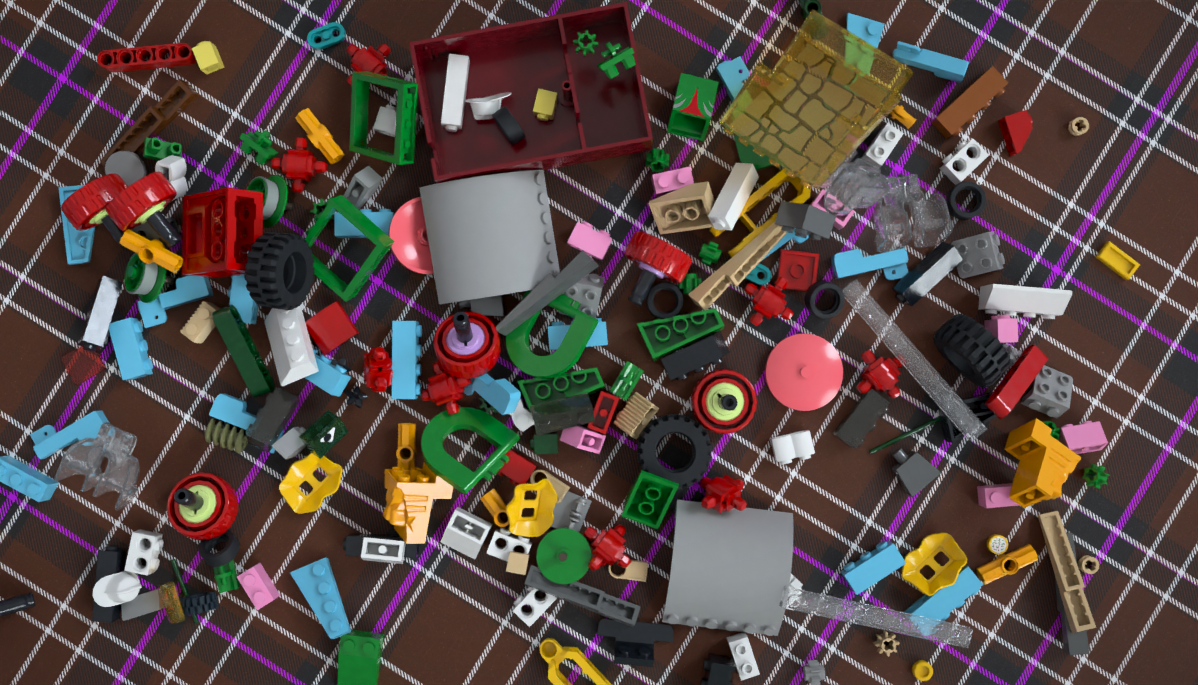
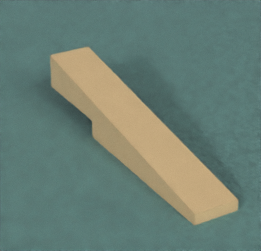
(737, 267)
(1066, 573)

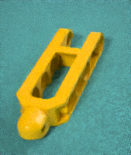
(802, 196)
(554, 654)

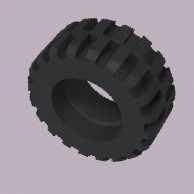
(279, 270)
(972, 350)
(692, 431)

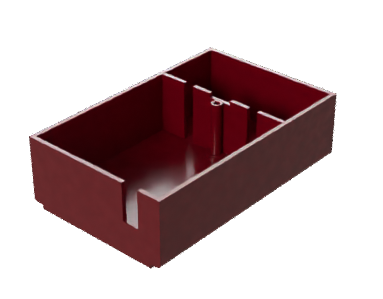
(593, 114)

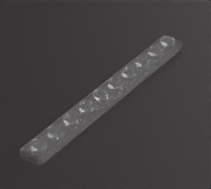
(914, 361)
(876, 617)

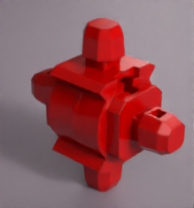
(368, 60)
(299, 165)
(768, 301)
(377, 369)
(880, 374)
(445, 389)
(722, 493)
(607, 547)

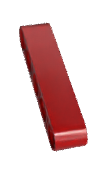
(139, 54)
(1016, 381)

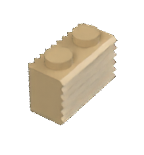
(200, 323)
(635, 415)

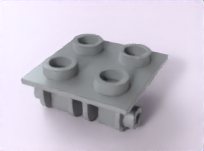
(570, 512)

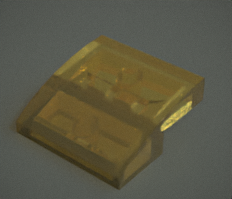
(171, 602)

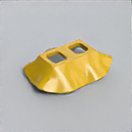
(303, 471)
(543, 509)
(925, 554)

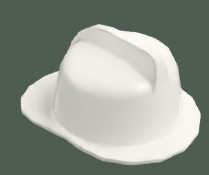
(485, 107)
(116, 589)

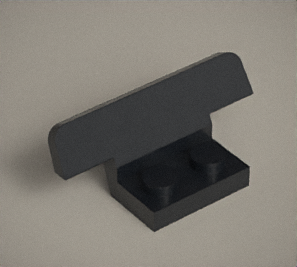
(635, 643)

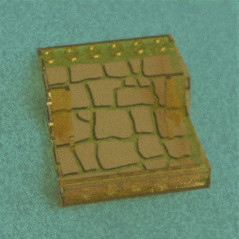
(816, 100)

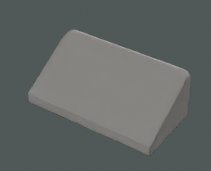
(142, 605)

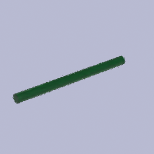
(182, 585)

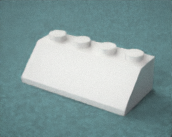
(1023, 299)
(290, 345)

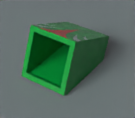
(692, 107)

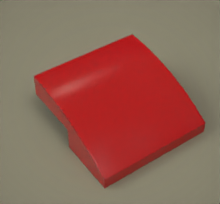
(331, 328)

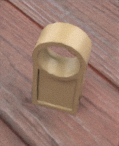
(560, 487)
(635, 571)

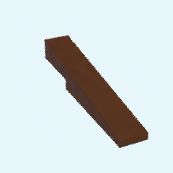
(155, 119)

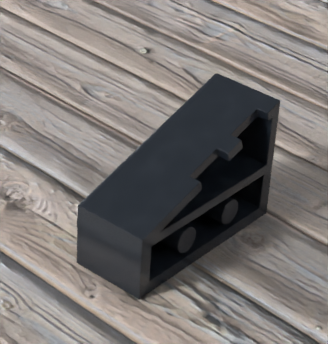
(695, 357)
(977, 406)
(717, 670)

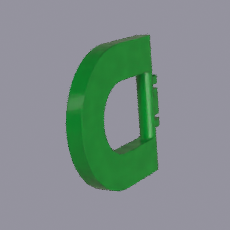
(567, 353)
(449, 468)

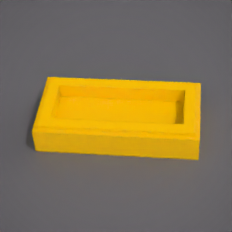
(1117, 260)

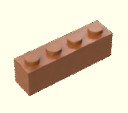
(972, 100)

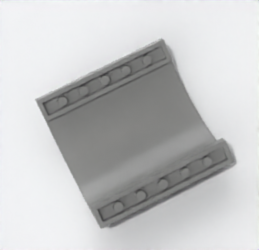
(489, 235)
(729, 568)

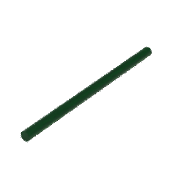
(904, 435)

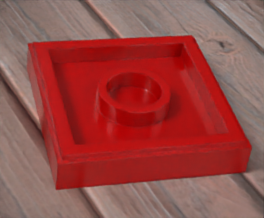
(798, 269)

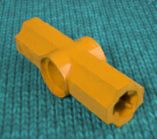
(319, 136)
(151, 251)
(406, 439)
(1018, 559)

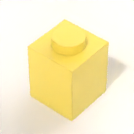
(207, 57)
(545, 104)

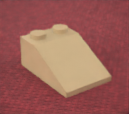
(683, 209)

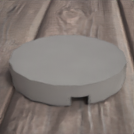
(126, 165)

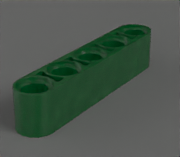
(243, 350)

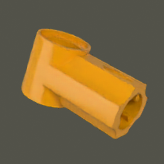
(495, 506)

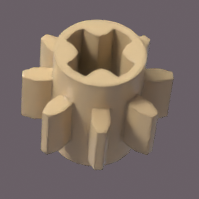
(882, 647)

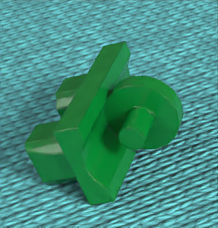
(608, 65)
(260, 143)
(158, 149)
(626, 380)
(226, 577)

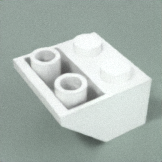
(466, 532)

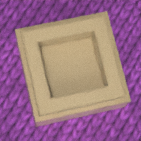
(517, 563)

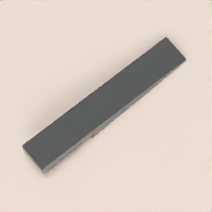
(547, 291)
(585, 597)
(1076, 642)

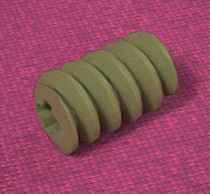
(225, 437)

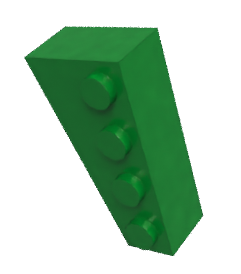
(677, 332)
(565, 385)

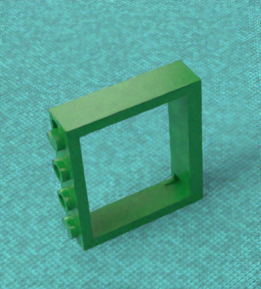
(405, 117)
(364, 225)

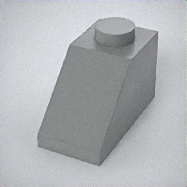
(362, 187)
(290, 444)

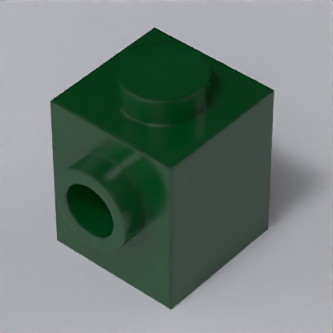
(545, 443)

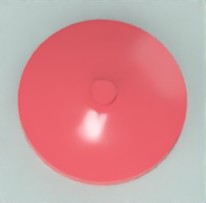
(411, 237)
(804, 372)

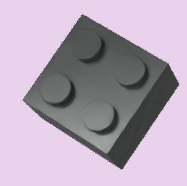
(805, 220)

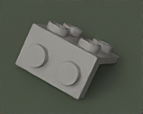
(979, 254)
(588, 293)
(1050, 392)

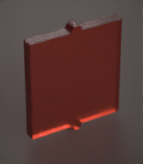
(83, 364)

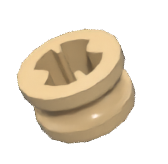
(1083, 123)
(1082, 561)

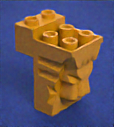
(1042, 463)
(410, 500)

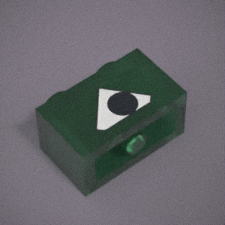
(324, 434)

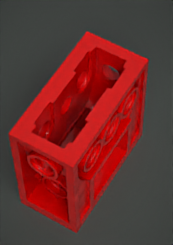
(219, 231)

